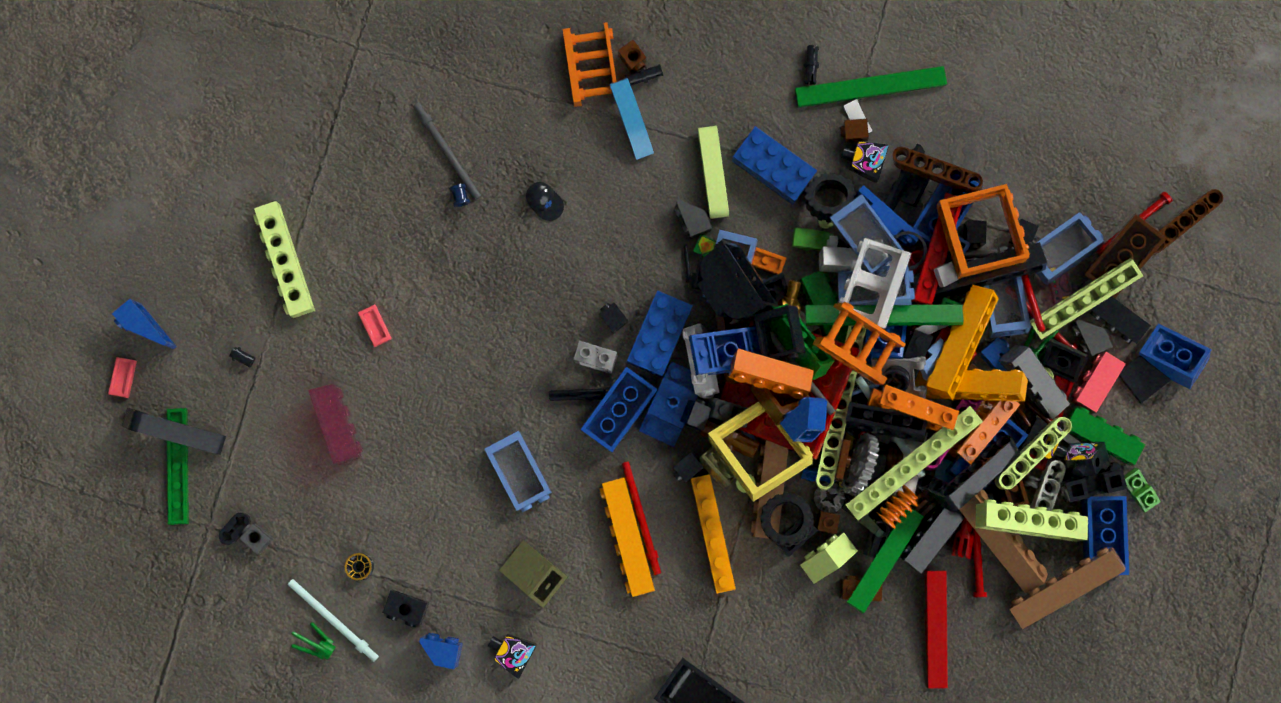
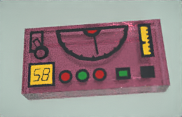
(1060, 288)

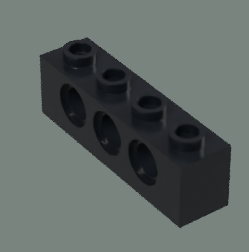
(885, 422)

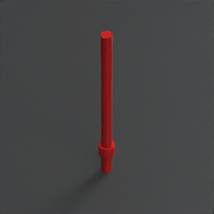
(651, 554)

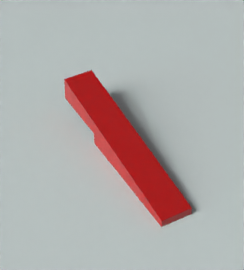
(936, 628)

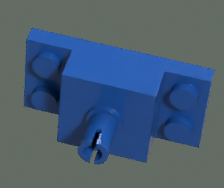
(890, 219)
(714, 350)
(668, 405)

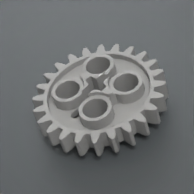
(861, 465)

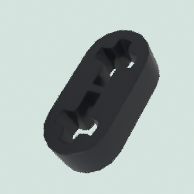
(231, 526)

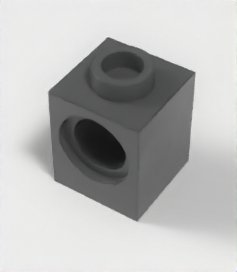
(262, 544)

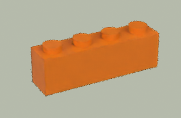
(771, 374)

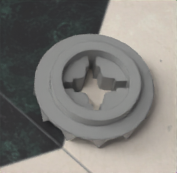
(826, 506)

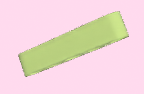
(713, 172)
(1041, 448)

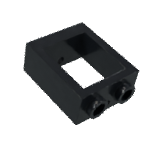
(764, 336)

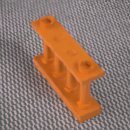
(574, 57)
(843, 352)
(895, 399)
(994, 416)

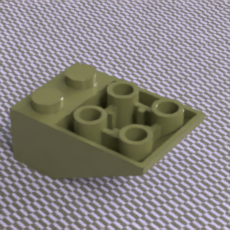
(716, 467)
(533, 573)

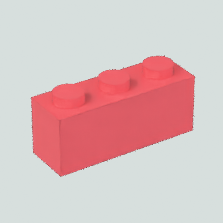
(1098, 382)

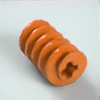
(898, 507)

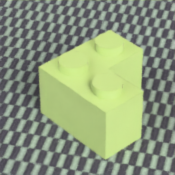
(828, 557)

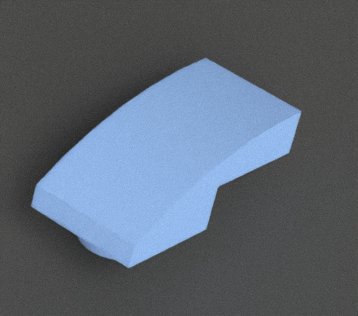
(934, 353)

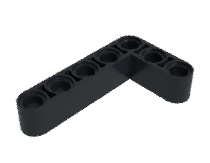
(173, 431)
(972, 479)

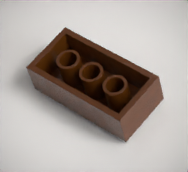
(1134, 241)

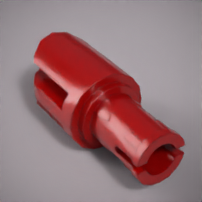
(963, 540)

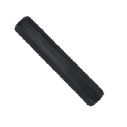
(577, 394)

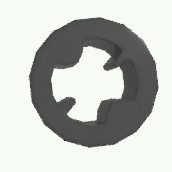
(1031, 482)

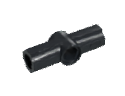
(873, 542)

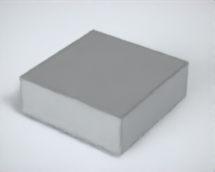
(945, 274)

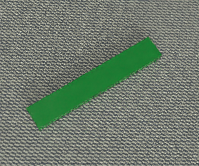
(177, 473)
(884, 561)

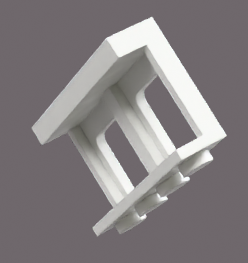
(885, 286)

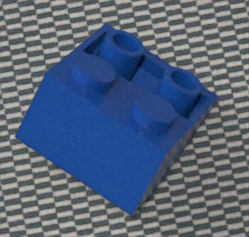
(806, 420)
(442, 651)

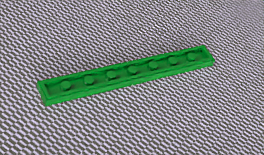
(870, 86)
(901, 315)

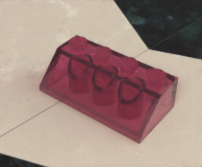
(335, 423)

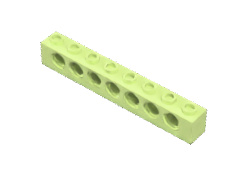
(913, 464)

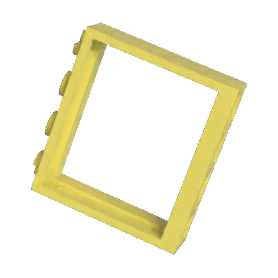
(746, 482)

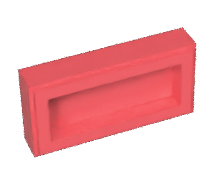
(375, 325)
(122, 377)

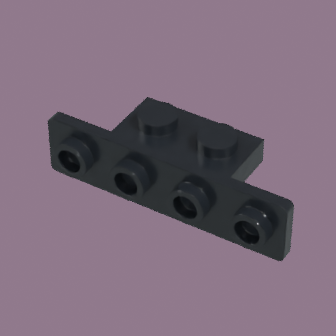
(907, 187)

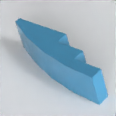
(631, 118)

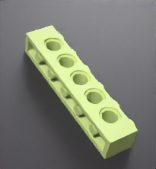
(1088, 297)
(304, 303)
(987, 518)

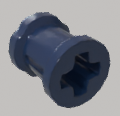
(459, 195)

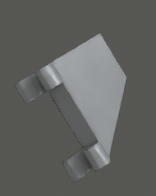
(909, 364)

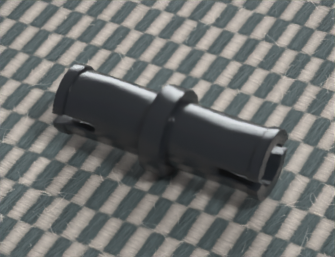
(811, 65)
(644, 75)

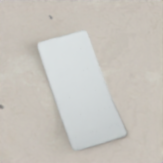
(854, 112)

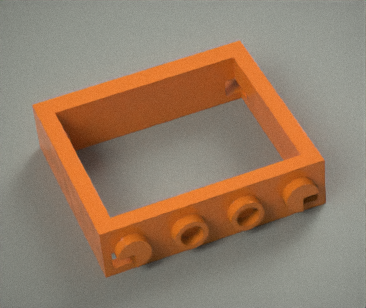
(1011, 215)

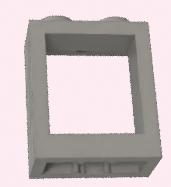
(600, 359)

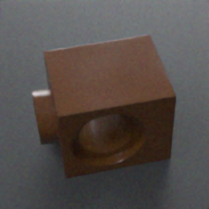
(629, 49)
(855, 130)
(827, 522)

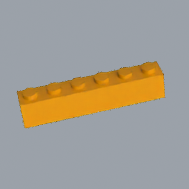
(962, 342)
(986, 385)
(712, 534)
(627, 536)

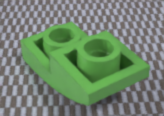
(810, 239)
(1140, 490)

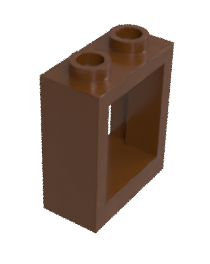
(771, 405)

